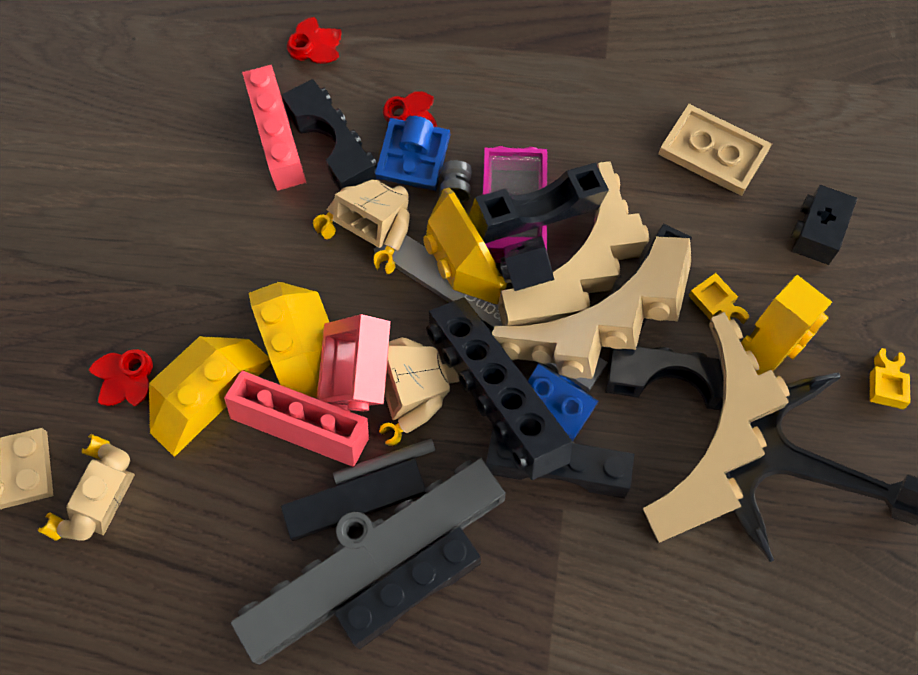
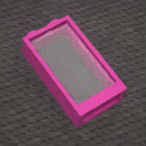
(520, 173)

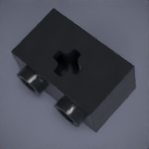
(823, 225)
(526, 264)

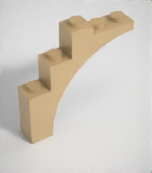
(589, 271)
(614, 323)
(735, 443)

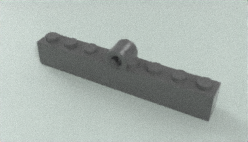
(363, 562)

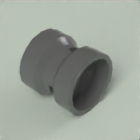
(456, 177)

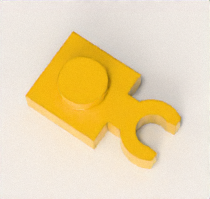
(716, 297)
(887, 383)

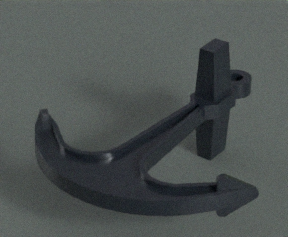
(786, 458)

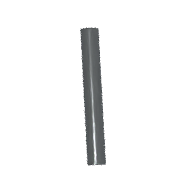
(384, 461)

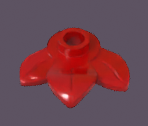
(314, 42)
(413, 105)
(120, 380)

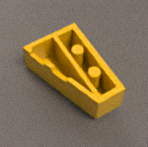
(787, 324)

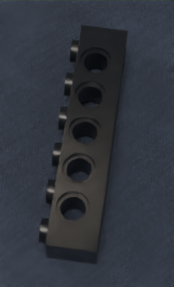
(499, 389)

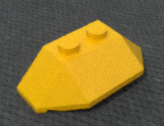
(461, 251)
(292, 331)
(194, 387)

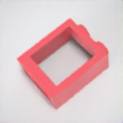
(354, 362)

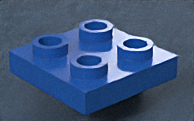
(413, 153)
(563, 398)

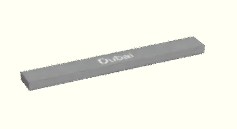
(422, 267)

